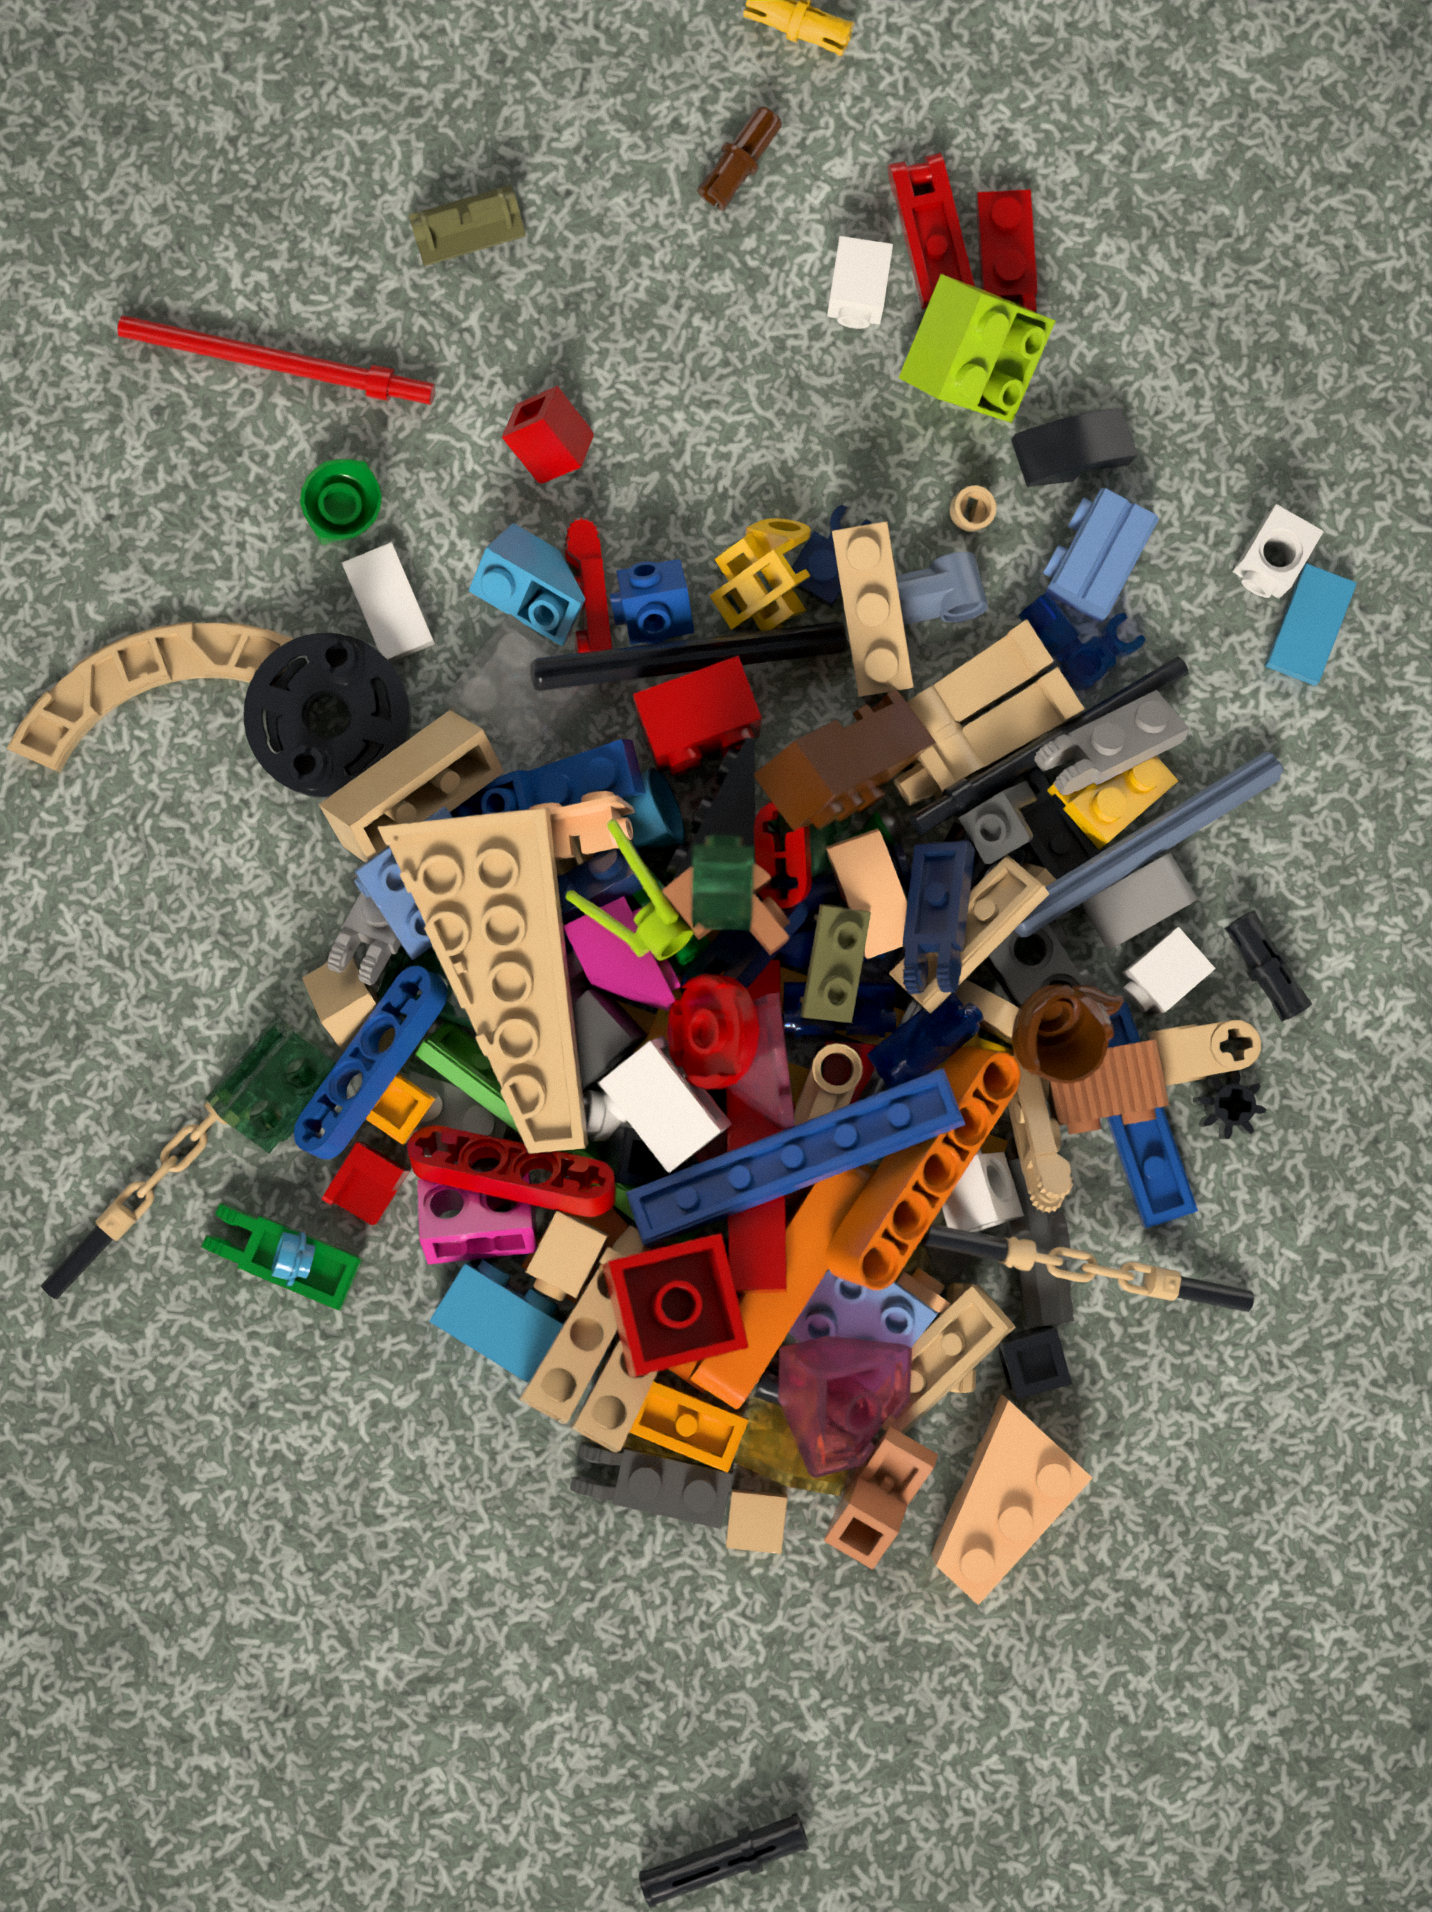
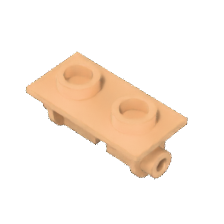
(589, 822)

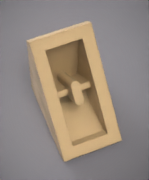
(344, 1003)

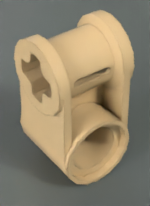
(1195, 1052)

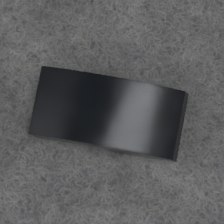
(1074, 444)

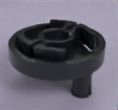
(338, 669)

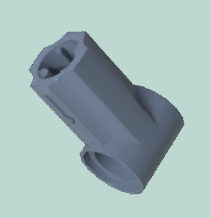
(945, 590)

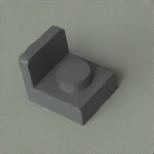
(999, 823)

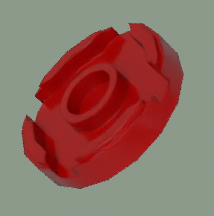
(713, 1031)

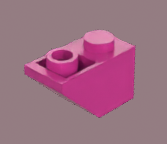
(615, 966)

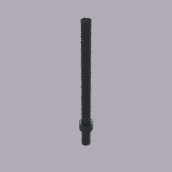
(966, 794)

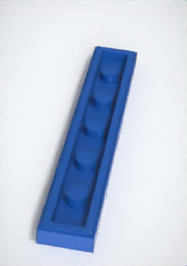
(795, 1158)

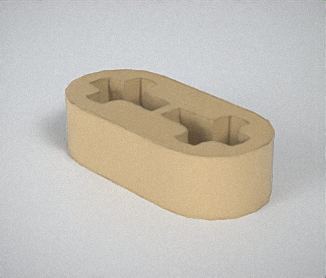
(996, 1011)

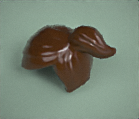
(1064, 1031)

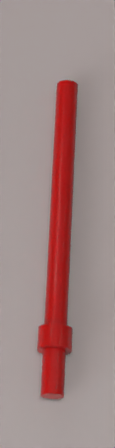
(377, 381)

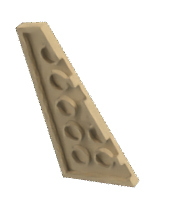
(500, 937)

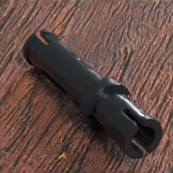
(720, 1861)

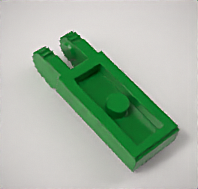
(330, 1272)

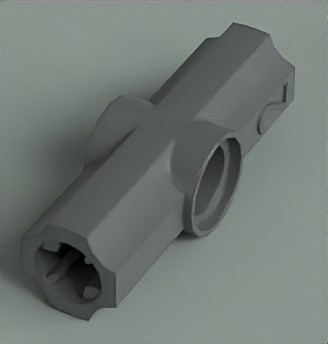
(1043, 1296)

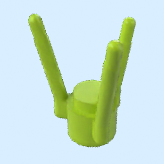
(658, 923)

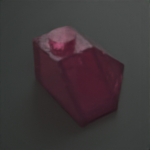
(767, 1082)
(840, 1396)

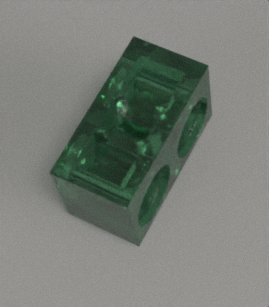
(722, 884)
(263, 1076)

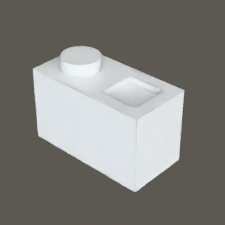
(663, 1105)

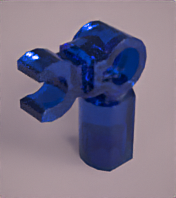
(1081, 663)

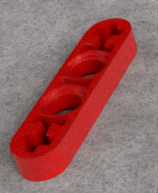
(507, 1178)

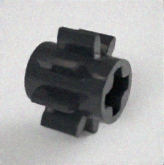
(1240, 1094)

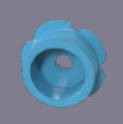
(292, 1257)

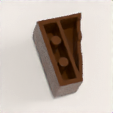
(844, 767)

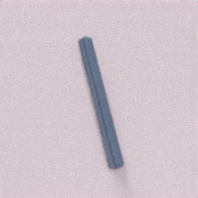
(1153, 840)

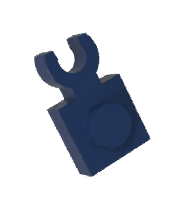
(820, 561)

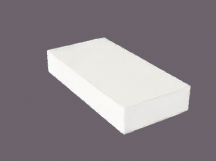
(388, 603)

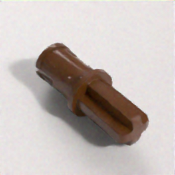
(740, 158)

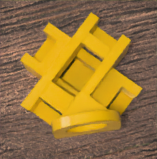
(764, 552)

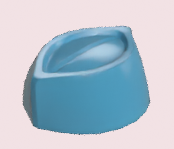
(657, 813)

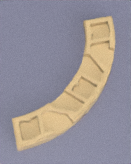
(130, 668)

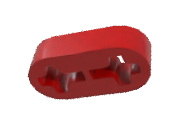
(769, 854)

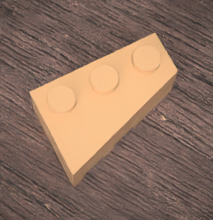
(1005, 1502)

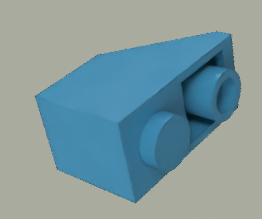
(529, 582)

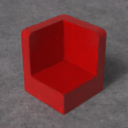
(548, 435)
(366, 1183)

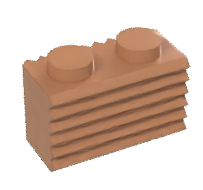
(1125, 1085)

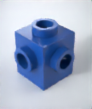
(652, 602)

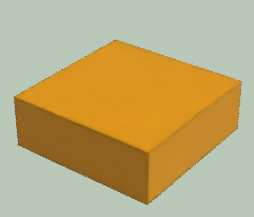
(401, 1109)

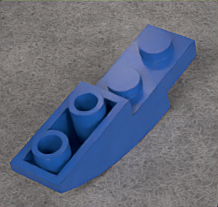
(604, 768)

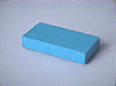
(1310, 624)

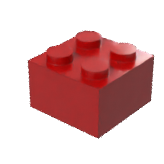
(698, 716)
(675, 1305)

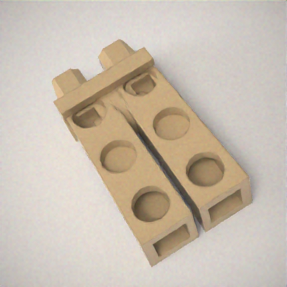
(1001, 731)
(576, 1355)

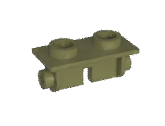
(467, 225)
(835, 963)

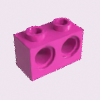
(476, 1229)

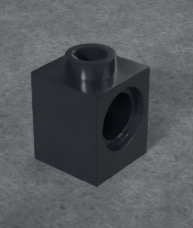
(1033, 1361)

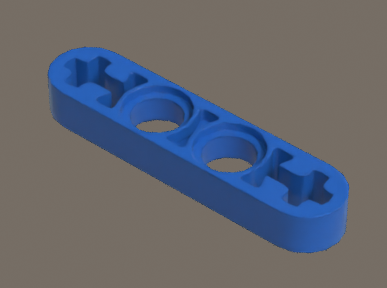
(376, 1067)

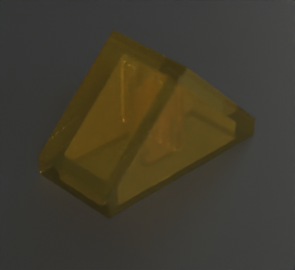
(772, 1452)

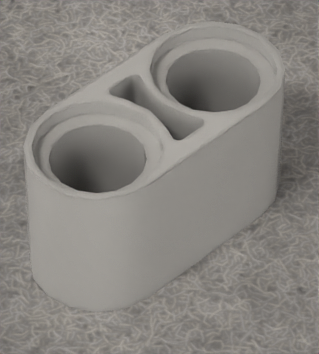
(1139, 901)

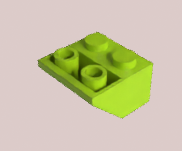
(976, 349)

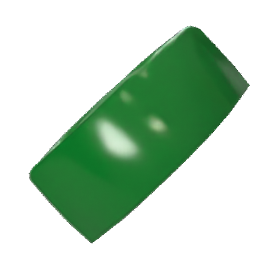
(340, 500)

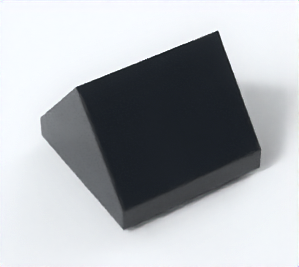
(630, 1158)

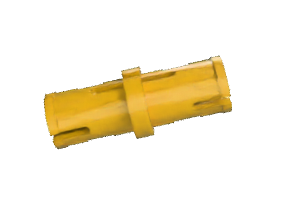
(802, 22)

